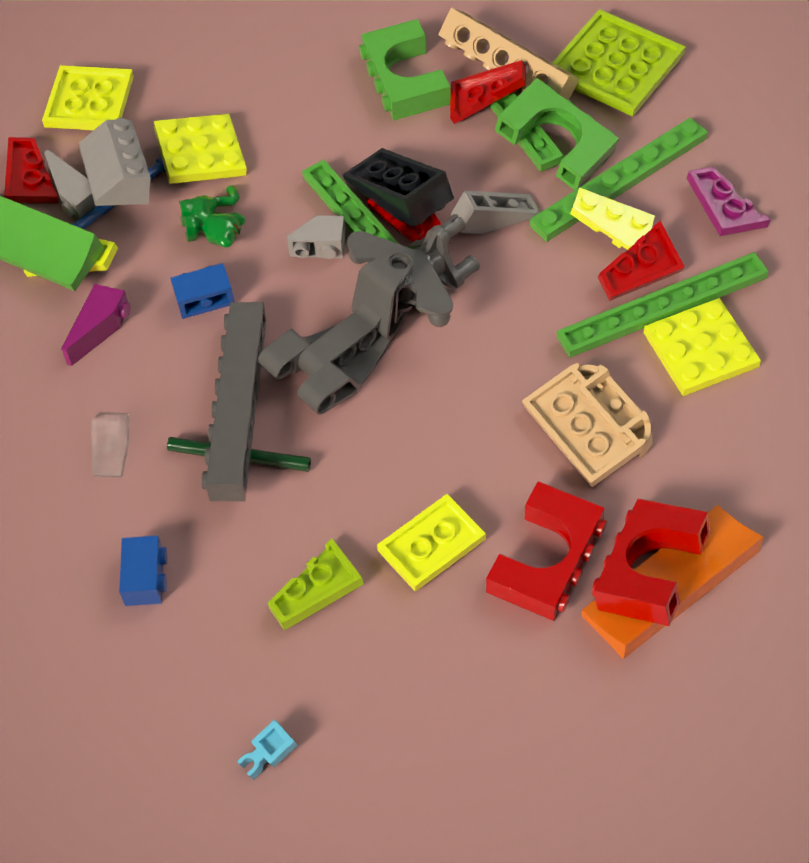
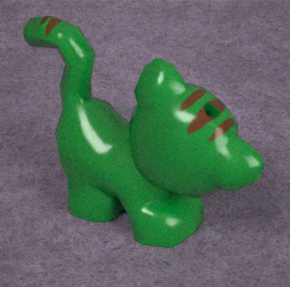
(219, 228)

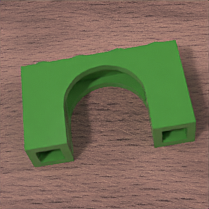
(402, 94)
(543, 105)

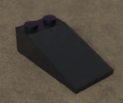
(401, 185)

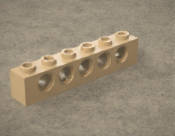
(460, 23)

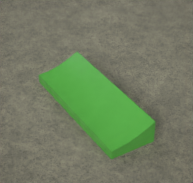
(46, 245)

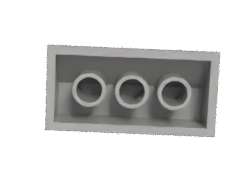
(115, 164)

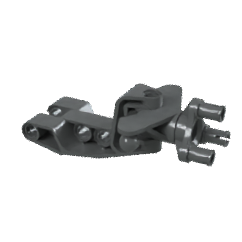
(384, 293)

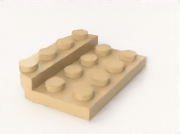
(591, 420)

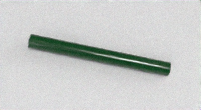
(257, 456)

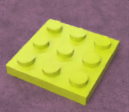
(87, 97)
(199, 148)
(701, 346)

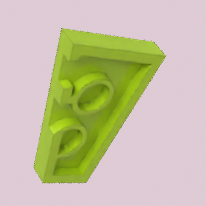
(320, 584)

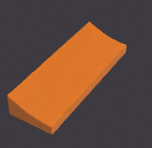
(724, 552)

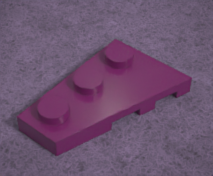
(723, 205)

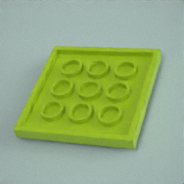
(619, 61)

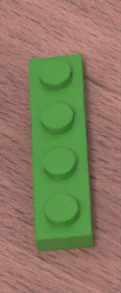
(536, 142)

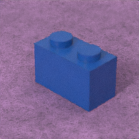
(202, 290)
(142, 570)

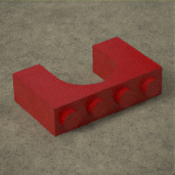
(648, 528)
(547, 588)

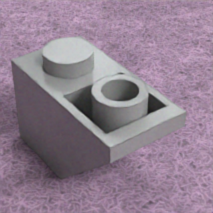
(319, 238)

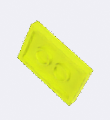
(431, 542)

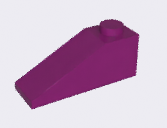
(97, 321)

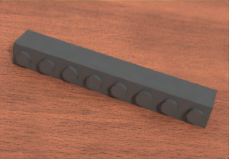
(236, 403)

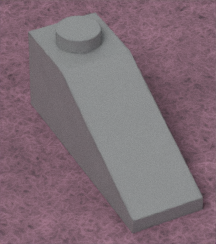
(71, 187)
(493, 210)

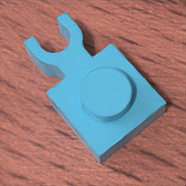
(271, 746)

